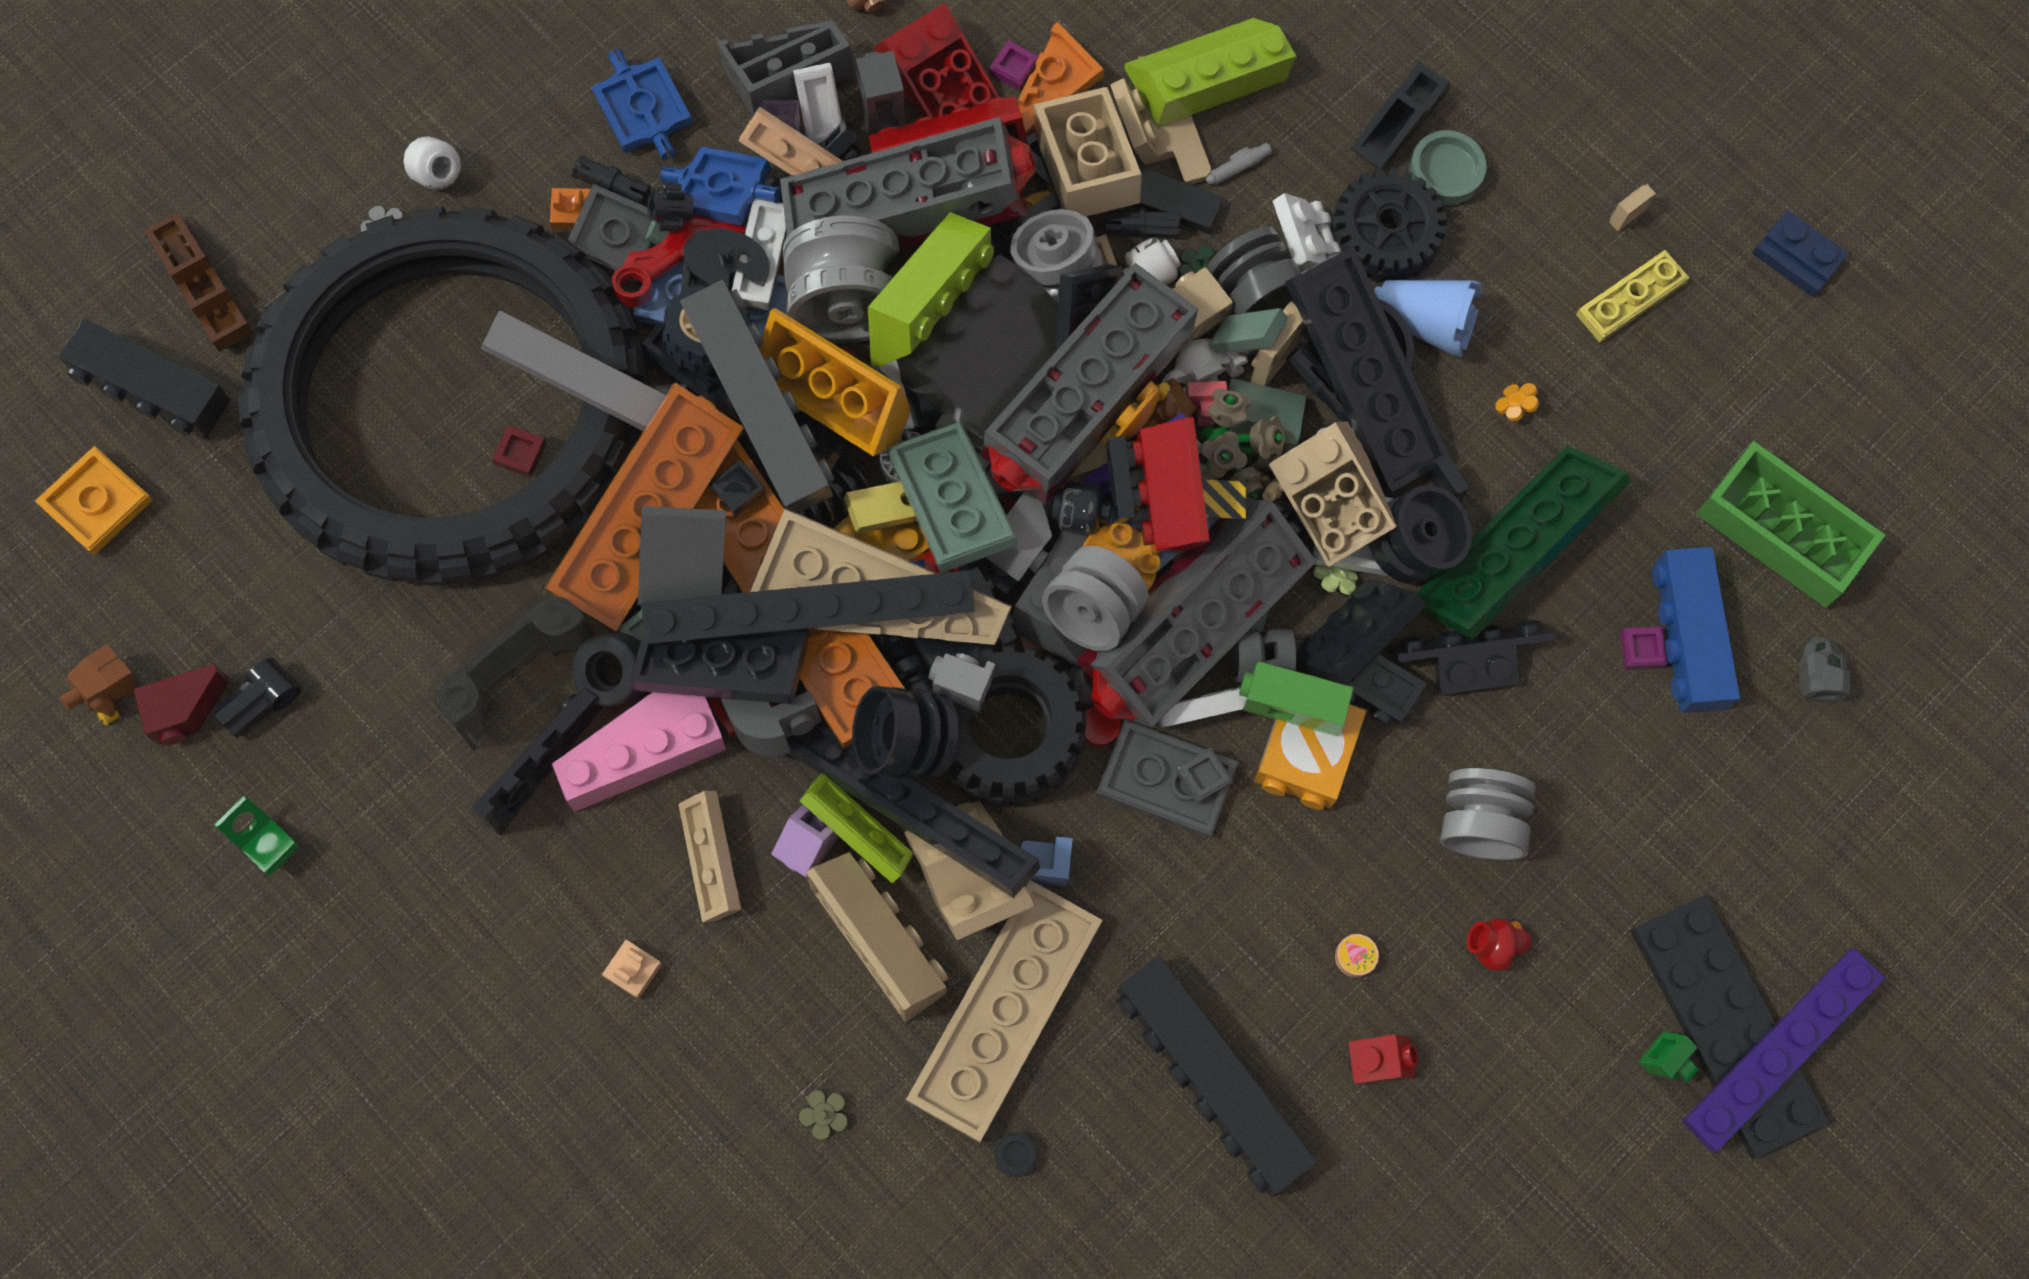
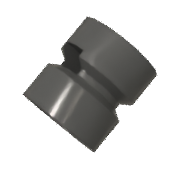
(1253, 648)

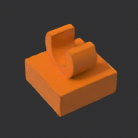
(566, 207)

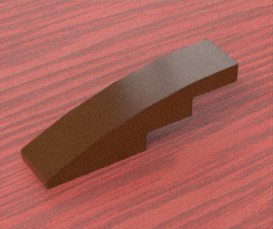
(198, 282)

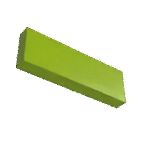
(857, 827)

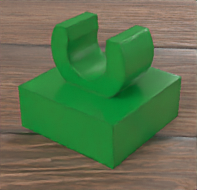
(1670, 1057)

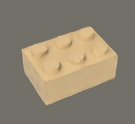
(1087, 152)

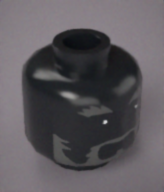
(1081, 508)

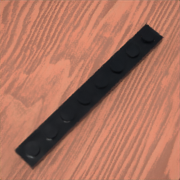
(808, 607)
(919, 812)

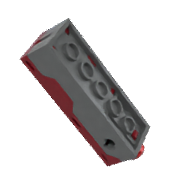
(916, 184)
(1088, 384)
(1197, 614)

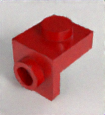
(1383, 1059)

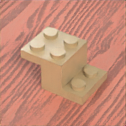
(961, 895)

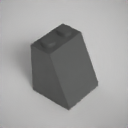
(680, 553)

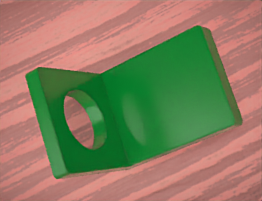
(262, 841)

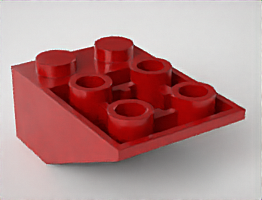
(938, 65)

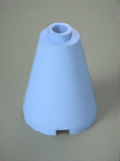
(1435, 310)

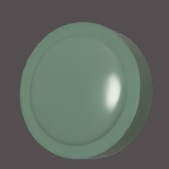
(1450, 165)

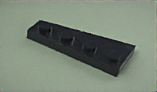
(531, 768)

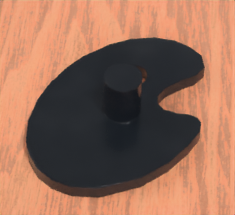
(716, 254)

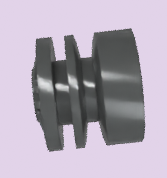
(1255, 271)

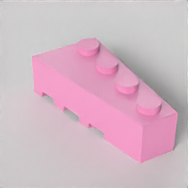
(639, 746)

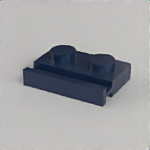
(1800, 253)

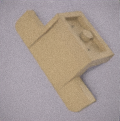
(1164, 142)

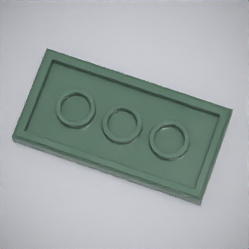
(951, 497)

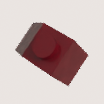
(179, 703)

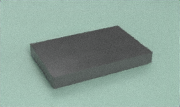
(1145, 779)

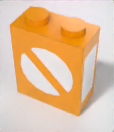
(1308, 760)

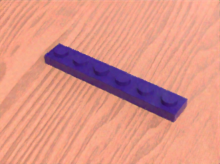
(1782, 1050)

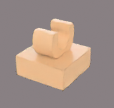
(632, 969)

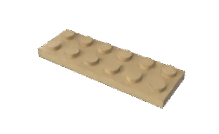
(1004, 1013)

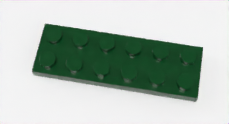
(1522, 540)

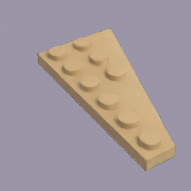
(815, 554)

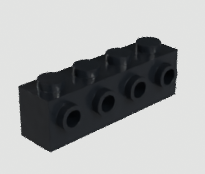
(143, 378)

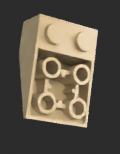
(1335, 492)

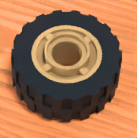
(681, 337)

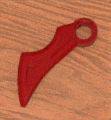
(658, 260)

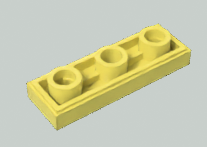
(1619, 306)
(878, 507)

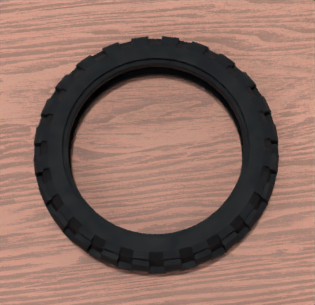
(339, 283)

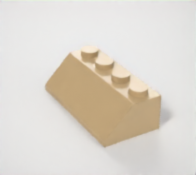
(877, 935)

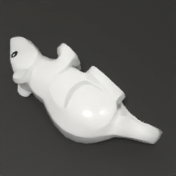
(1201, 364)

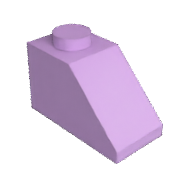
(804, 841)

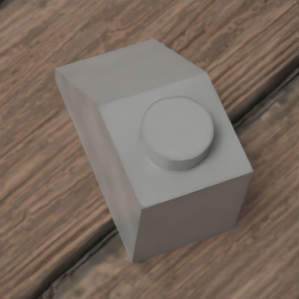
(1032, 534)

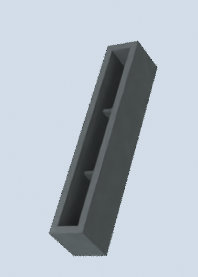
(757, 398)

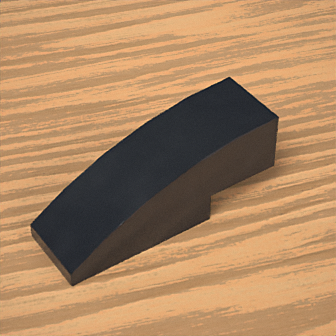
(1401, 116)

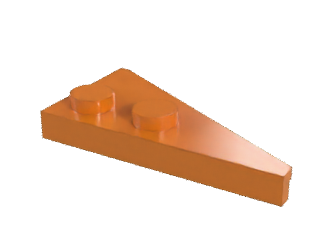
(1059, 72)

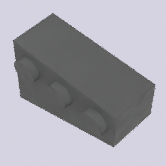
(765, 66)

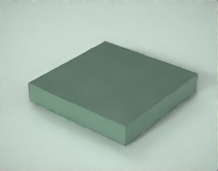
(1268, 403)

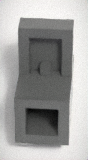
(766, 728)

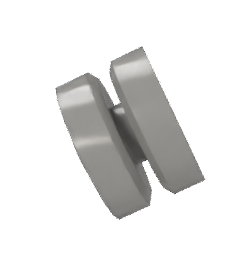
(1055, 245)
(1095, 598)

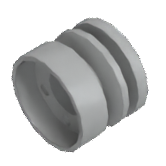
(1488, 814)

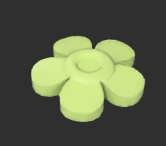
(1336, 578)

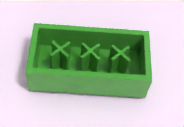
(1790, 524)

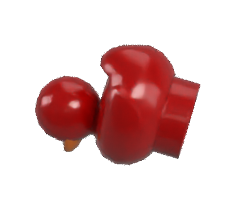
(1498, 942)

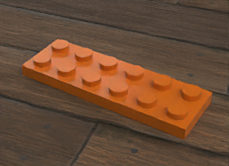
(663, 470)

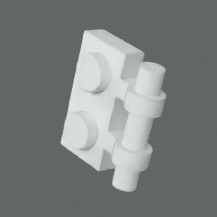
(1306, 230)

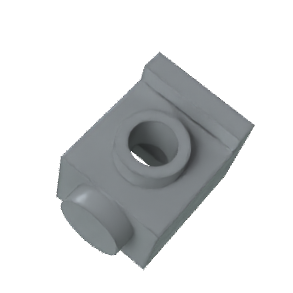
(962, 679)

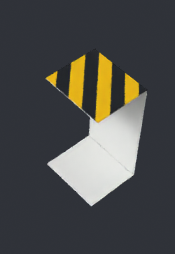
(1224, 499)

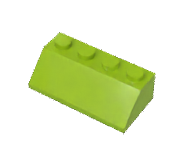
(1211, 69)
(927, 287)

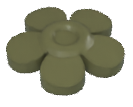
(824, 1114)

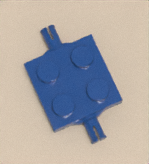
(641, 104)
(724, 183)

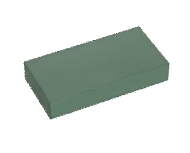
(1248, 331)

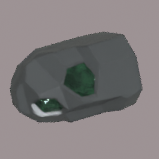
(1823, 672)

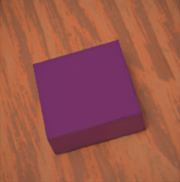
(1013, 65)
(1643, 648)

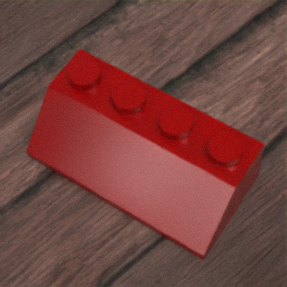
(961, 117)

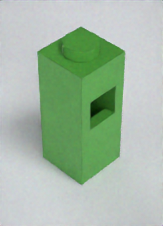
(1296, 698)

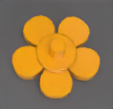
(1518, 401)

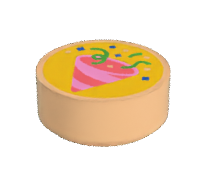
(1356, 955)

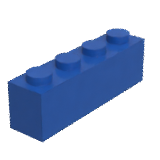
(1695, 630)

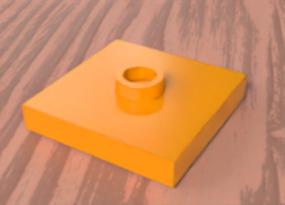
(94, 500)

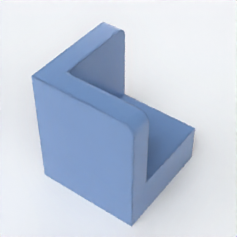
(1053, 860)

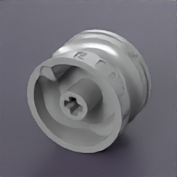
(836, 273)

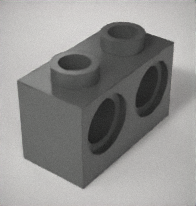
(880, 91)

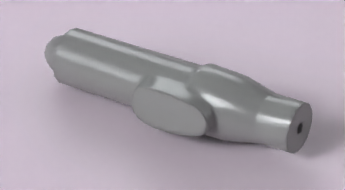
(1239, 161)

